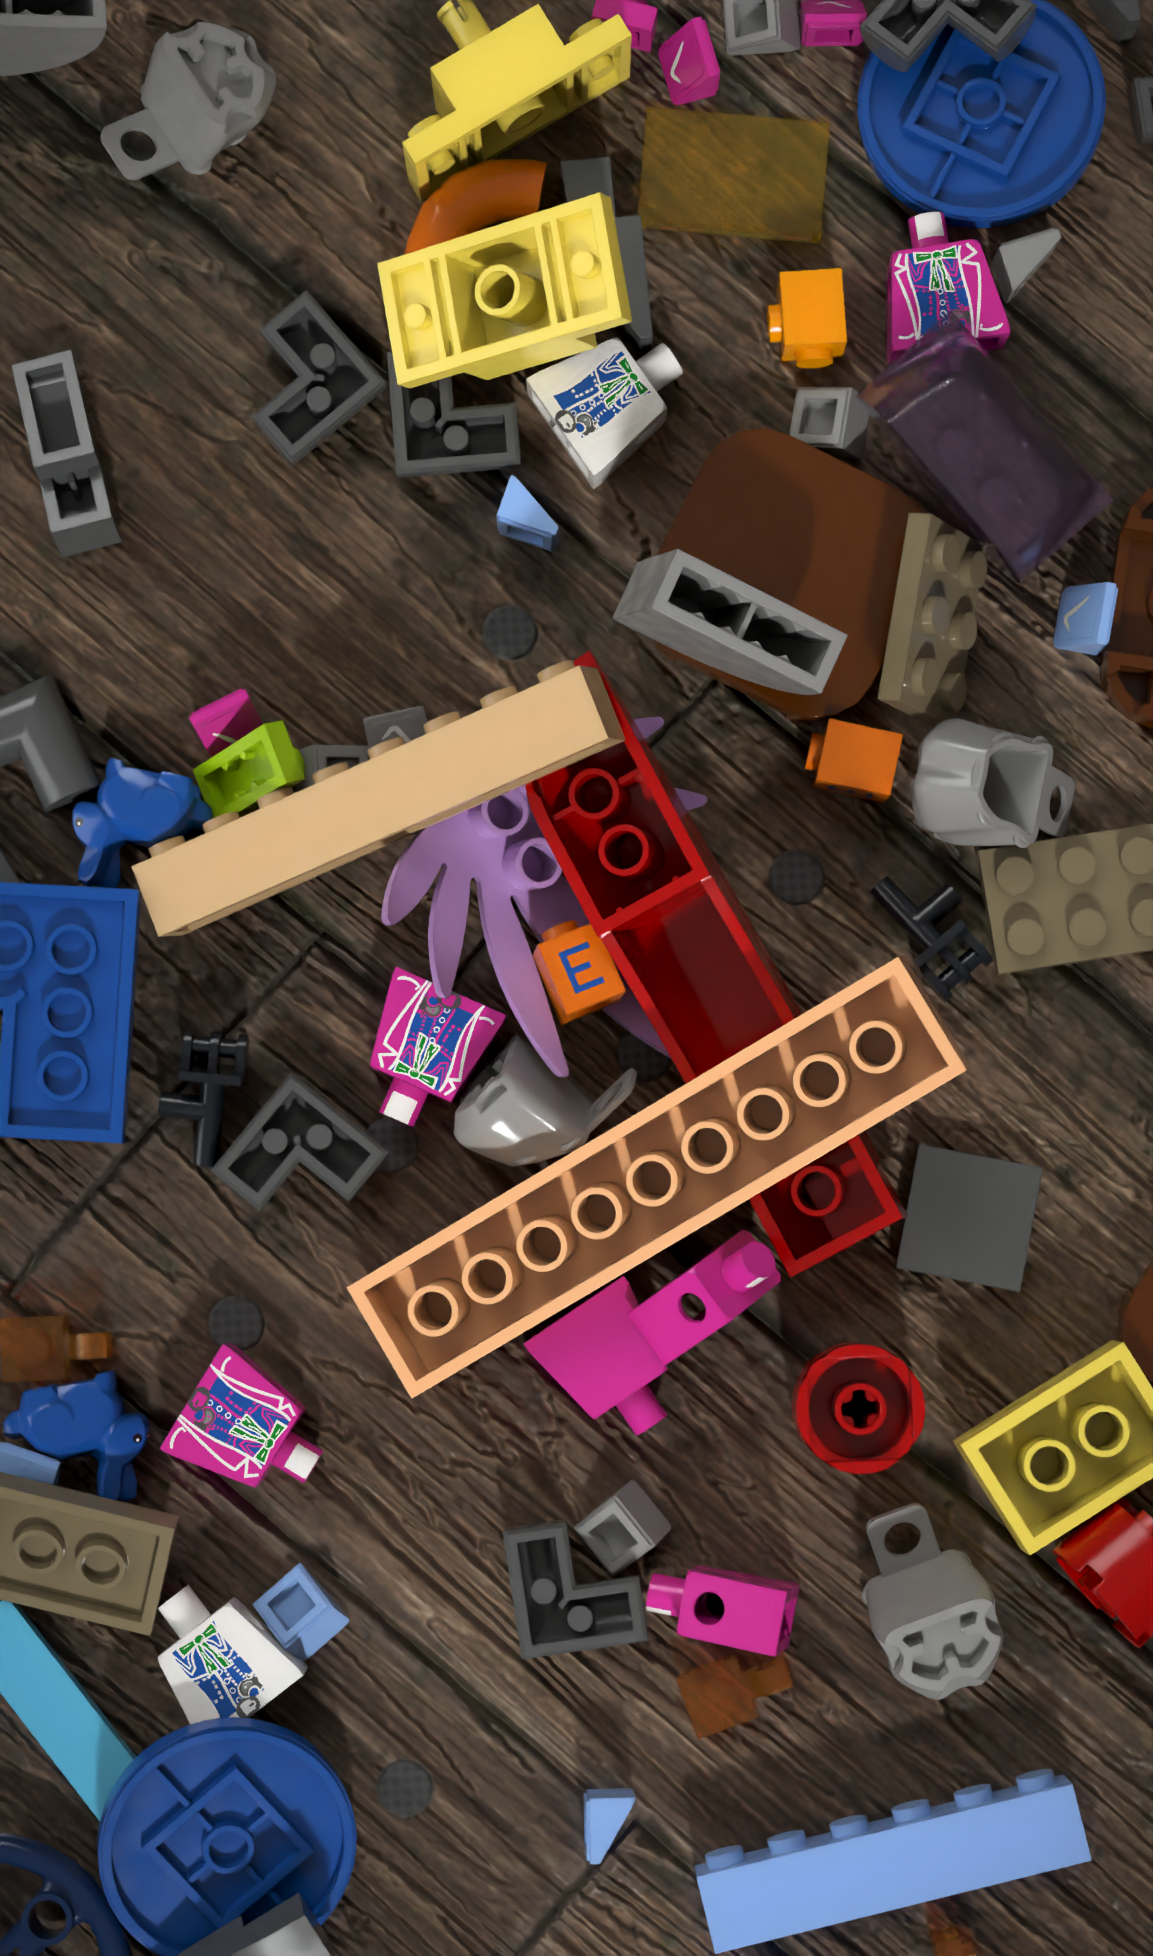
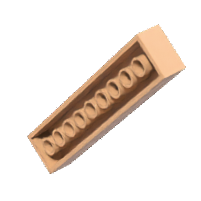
(659, 1176)

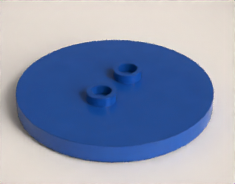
(982, 133)
(223, 1829)

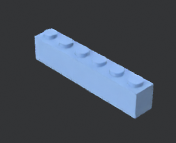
(892, 1860)

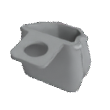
(198, 99)
(987, 786)
(525, 1112)
(930, 1610)

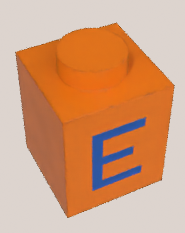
(854, 760)
(577, 971)

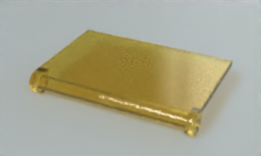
(733, 175)

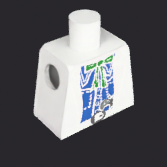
(604, 403)
(224, 1659)

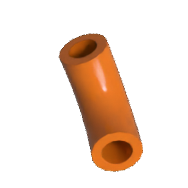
(478, 198)

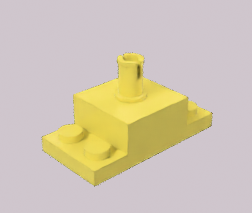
(508, 87)
(506, 294)

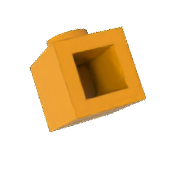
(809, 317)

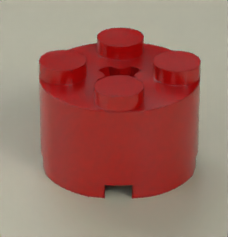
(884, 1432)
(1113, 1566)

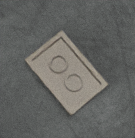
(932, 620)
(1069, 899)
(83, 1554)

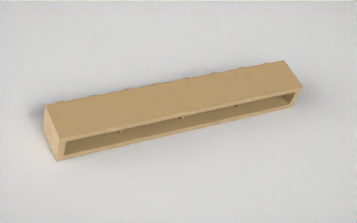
(379, 800)

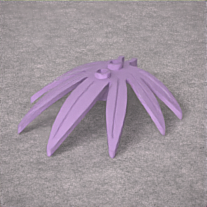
(507, 858)

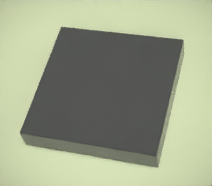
(968, 1217)

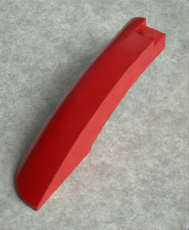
(695, 964)

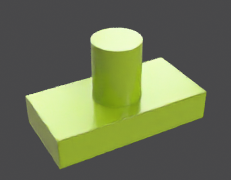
(250, 770)

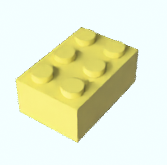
(1066, 1447)

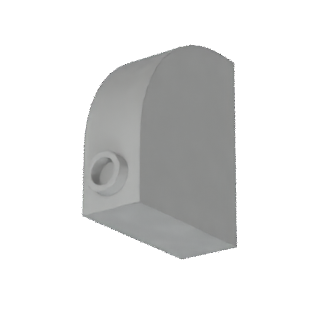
(48, 33)
(728, 624)

